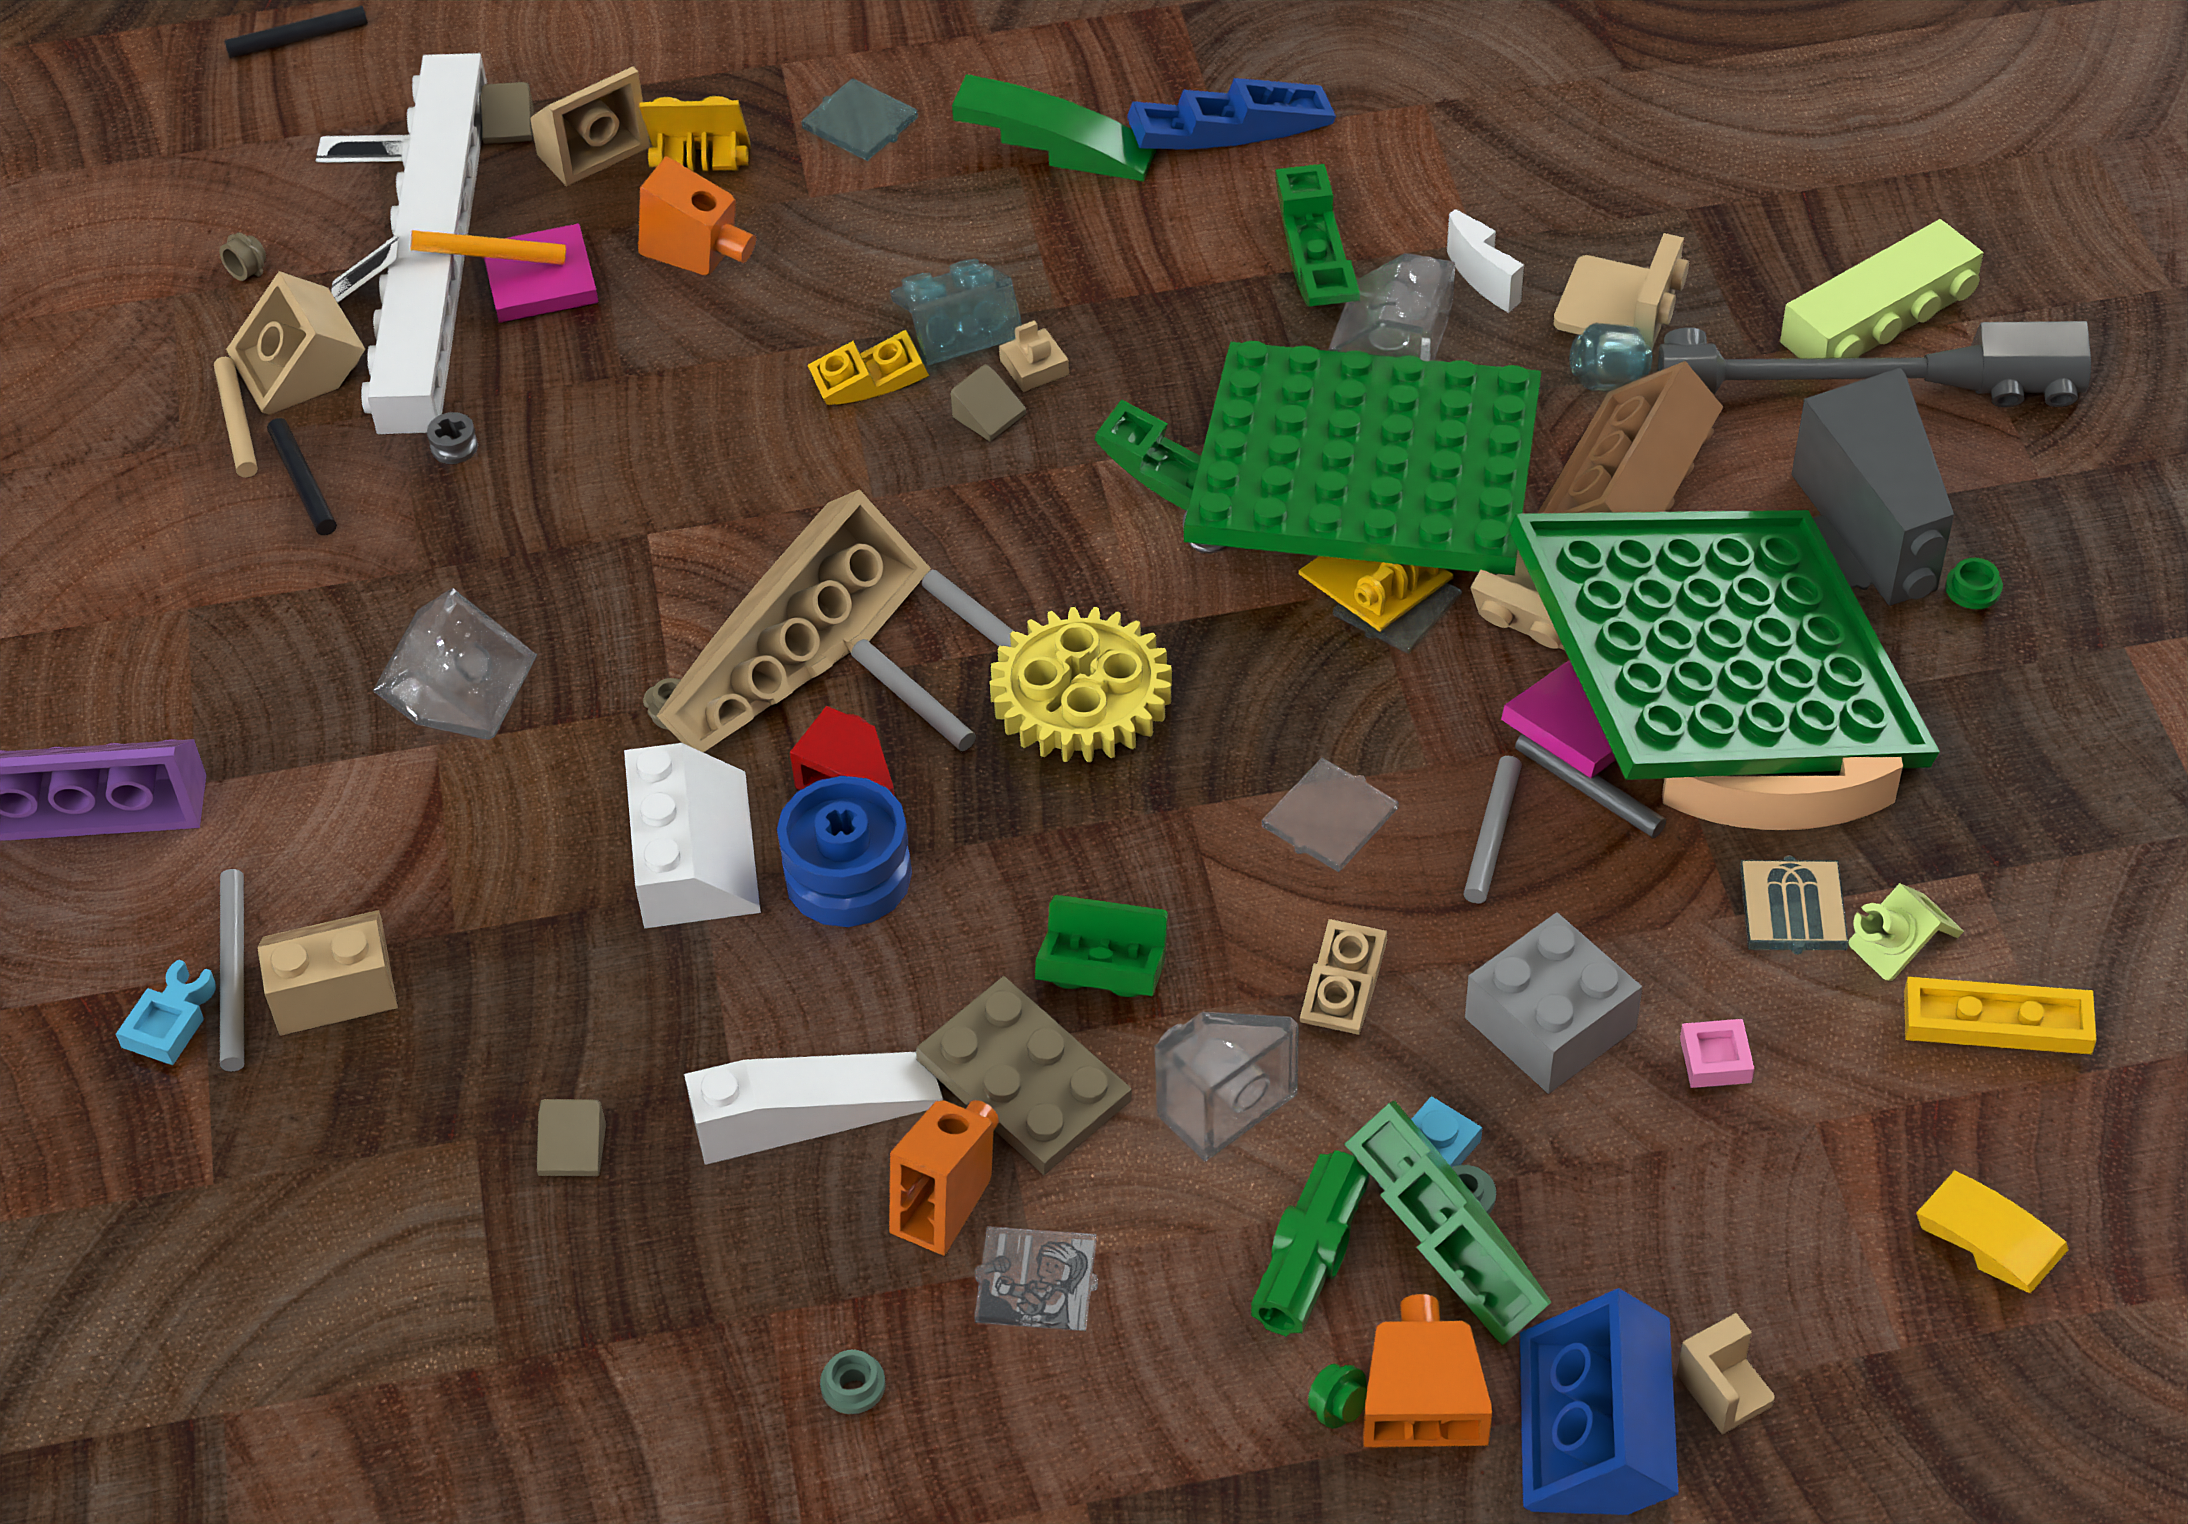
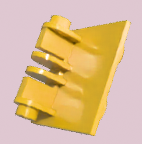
(695, 125)
(1373, 589)

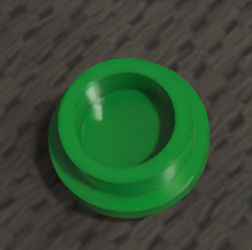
(1974, 583)
(1338, 1395)

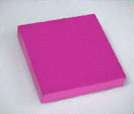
(539, 288)
(1561, 721)

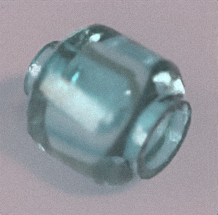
(1609, 356)

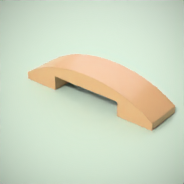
(1789, 801)

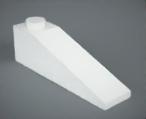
(796, 1099)

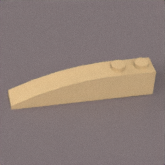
(797, 621)

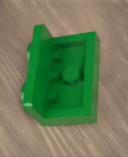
(1103, 946)

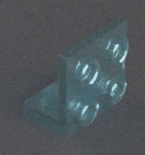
(959, 309)

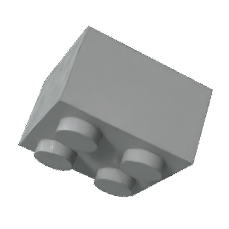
(1552, 1002)

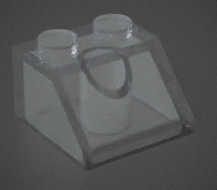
(1399, 309)
(455, 669)
(1224, 1076)

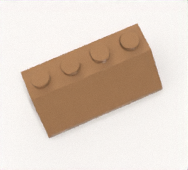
(1638, 446)

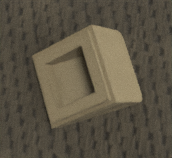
(506, 112)
(985, 403)
(570, 1137)

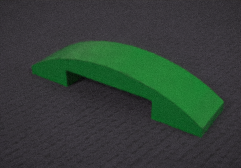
(1314, 237)
(1139, 447)

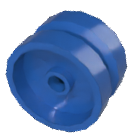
(844, 851)

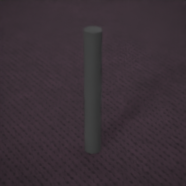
(1595, 788)

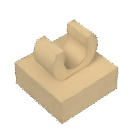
(1033, 357)

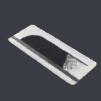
(360, 148)
(365, 269)

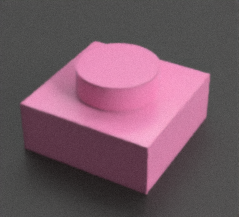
(1717, 1053)

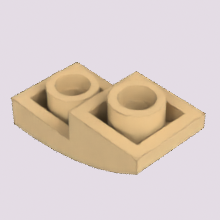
(1344, 977)

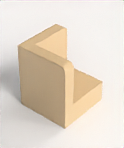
(1720, 1376)

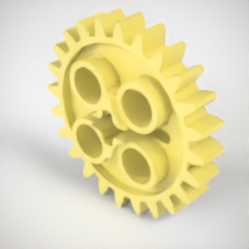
(1081, 684)

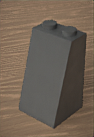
(1877, 482)

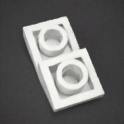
(1482, 266)

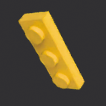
(1999, 1015)

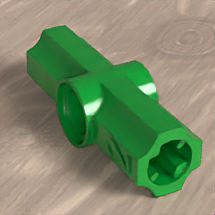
(1310, 1243)

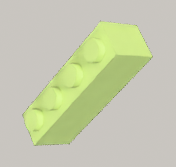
(1883, 295)

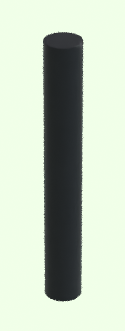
(295, 32)
(301, 476)

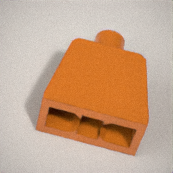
(689, 221)
(941, 1173)
(1425, 1382)

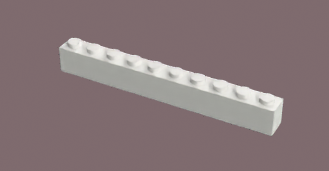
(424, 287)

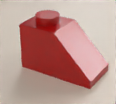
(839, 747)

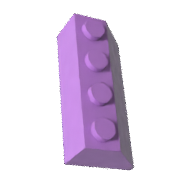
(100, 789)

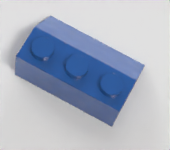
(1598, 1409)

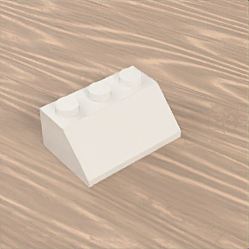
(689, 836)

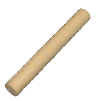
(235, 417)

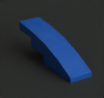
(1242, 116)

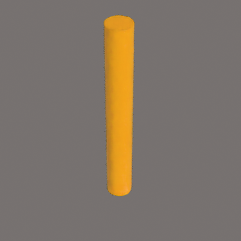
(487, 247)

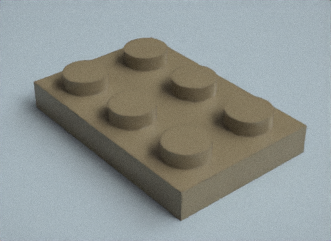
(1027, 1070)

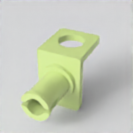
(1898, 930)

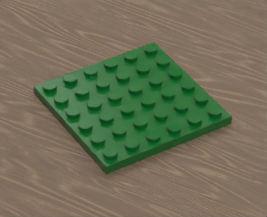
(1366, 457)
(1719, 642)

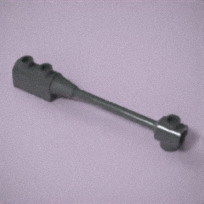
(2001, 362)

